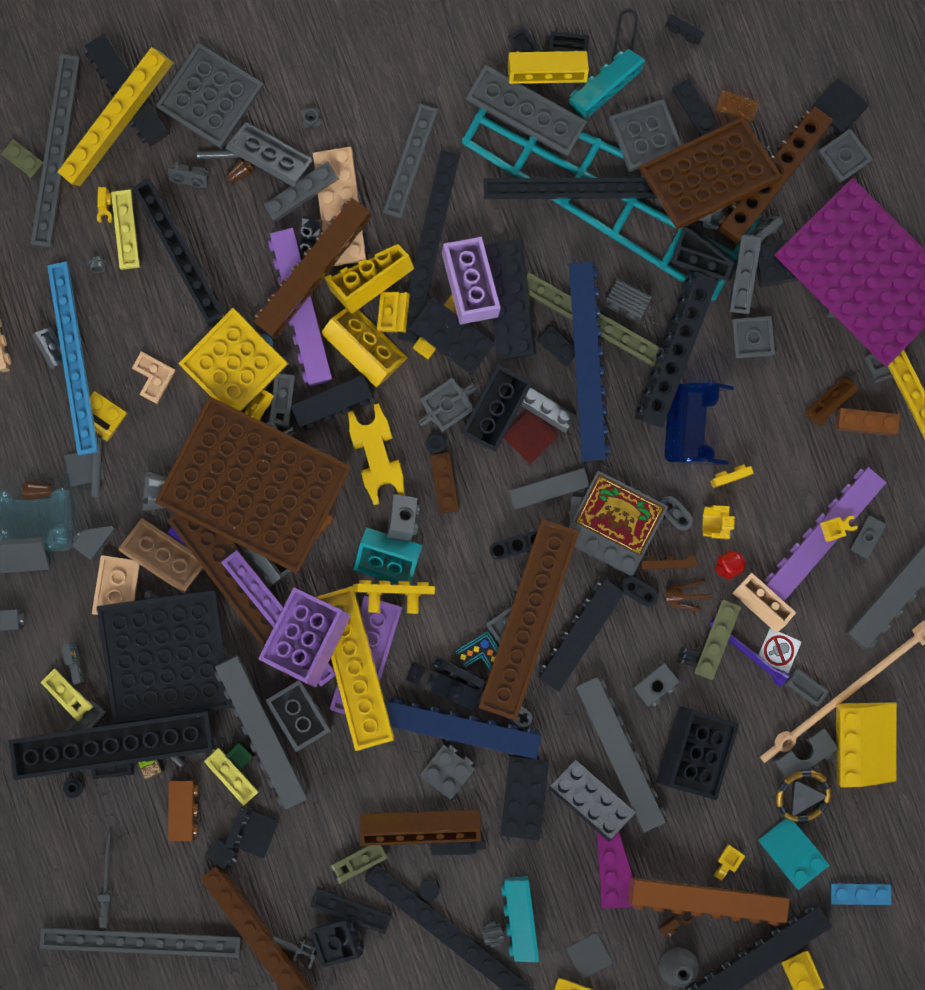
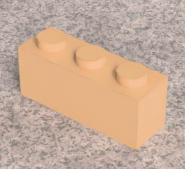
(764, 602)

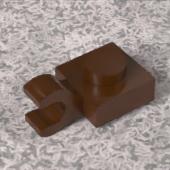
(670, 926)

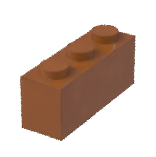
(867, 422)
(182, 810)

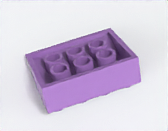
(304, 637)

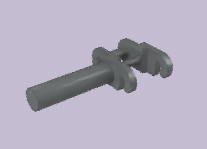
(297, 950)

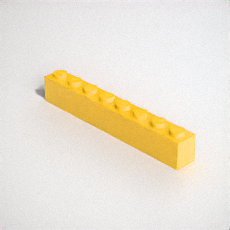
(115, 117)

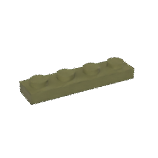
(717, 639)

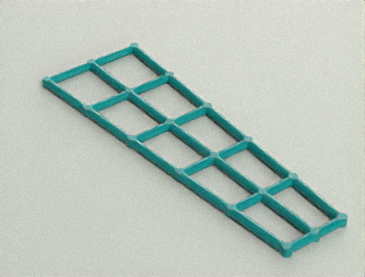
(529, 145)

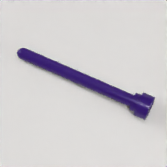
(778, 676)

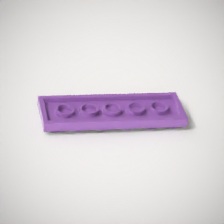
(380, 633)

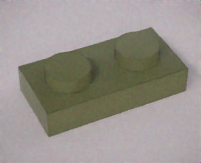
(22, 159)

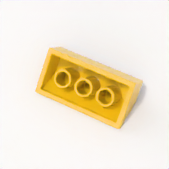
(364, 345)

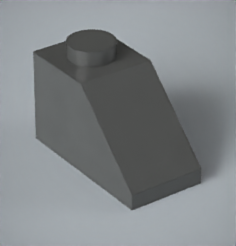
(93, 541)

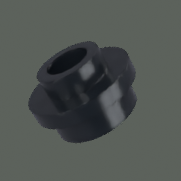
(79, 788)

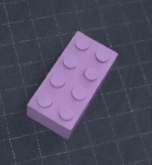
(470, 280)

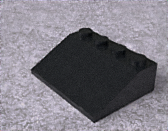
(697, 753)

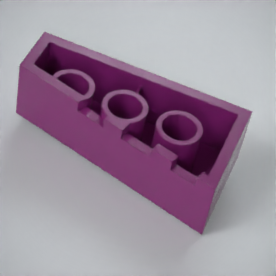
(613, 872)

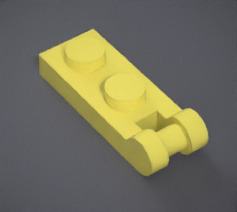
(66, 694)

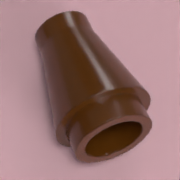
(240, 170)
(35, 490)

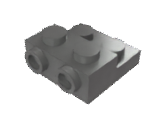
(448, 771)

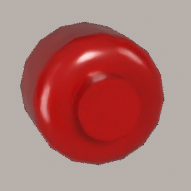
(730, 565)

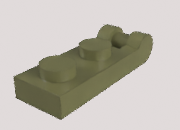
(358, 862)

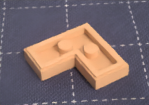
(158, 376)

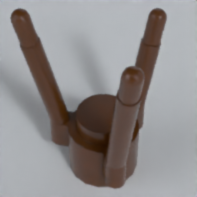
(674, 596)

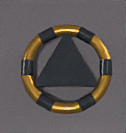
(803, 796)

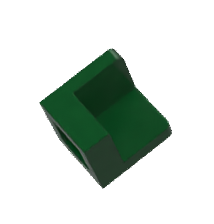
(240, 755)

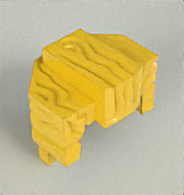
(717, 522)

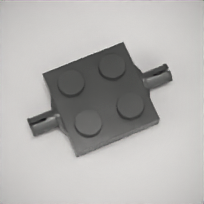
(447, 405)

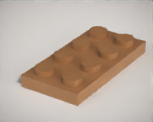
(161, 555)

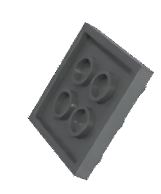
(644, 133)

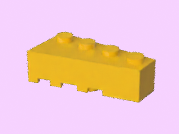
(369, 278)

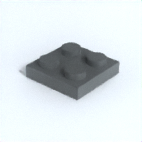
(845, 155)
(753, 337)

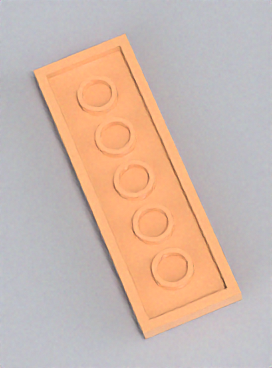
(337, 193)

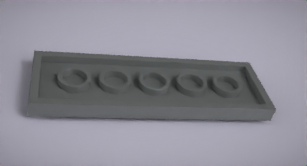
(526, 110)

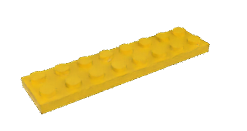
(358, 676)

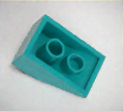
(793, 853)

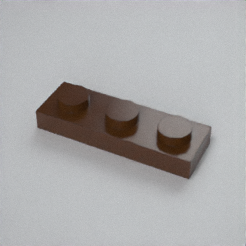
(444, 483)

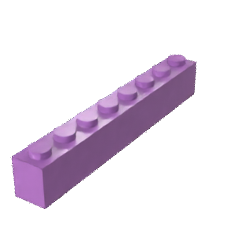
(305, 322)
(813, 547)

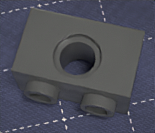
(400, 528)
(645, 690)

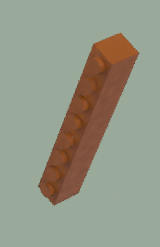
(708, 900)

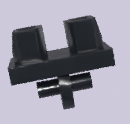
(309, 232)

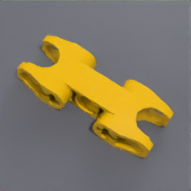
(372, 438)

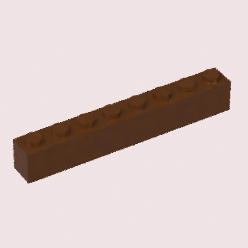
(313, 268)
(253, 930)

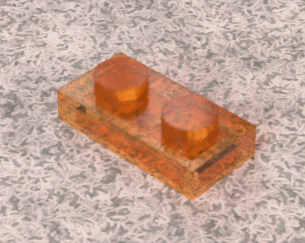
(737, 106)

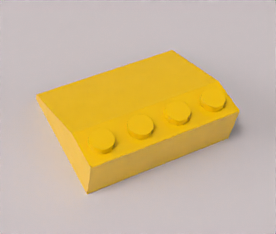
(865, 744)

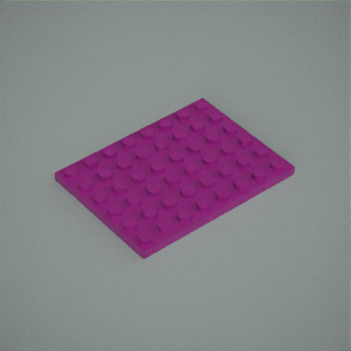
(862, 270)

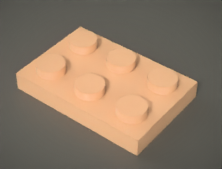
(116, 581)

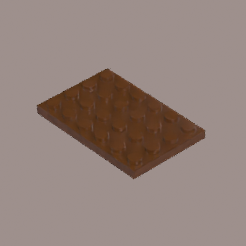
(710, 173)

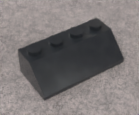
(496, 408)

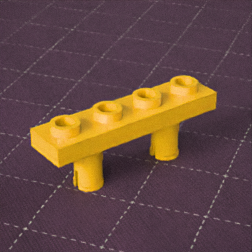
(403, 587)

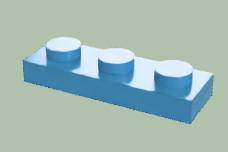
(860, 894)

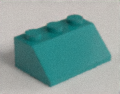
(387, 557)

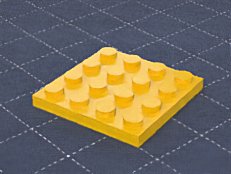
(233, 362)

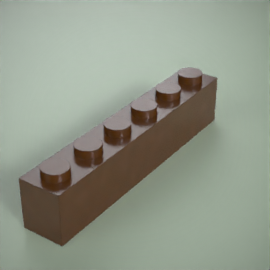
(420, 827)

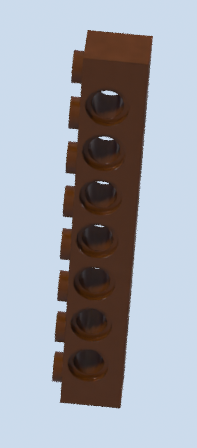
(819, 123)

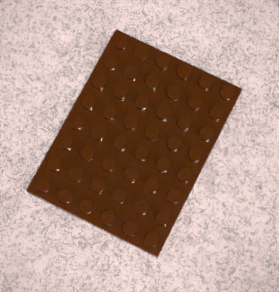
(253, 484)

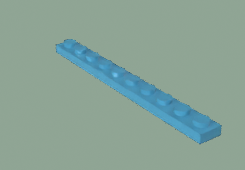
(73, 359)

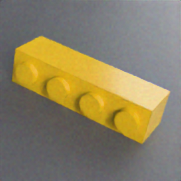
(548, 67)

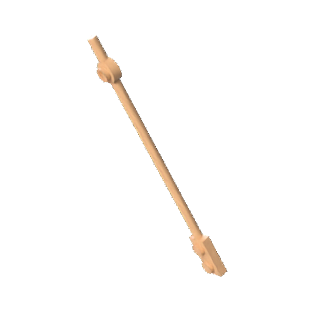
(786, 741)

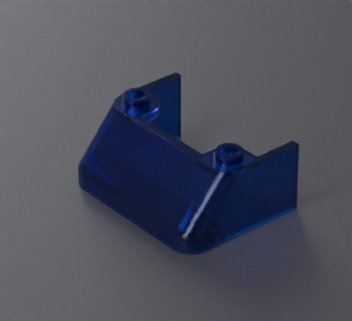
(687, 424)

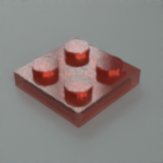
(530, 436)

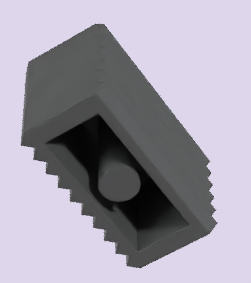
(628, 300)

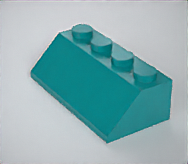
(606, 83)
(521, 919)

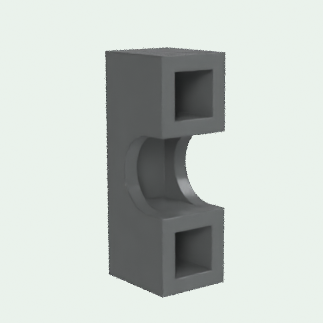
(820, 747)

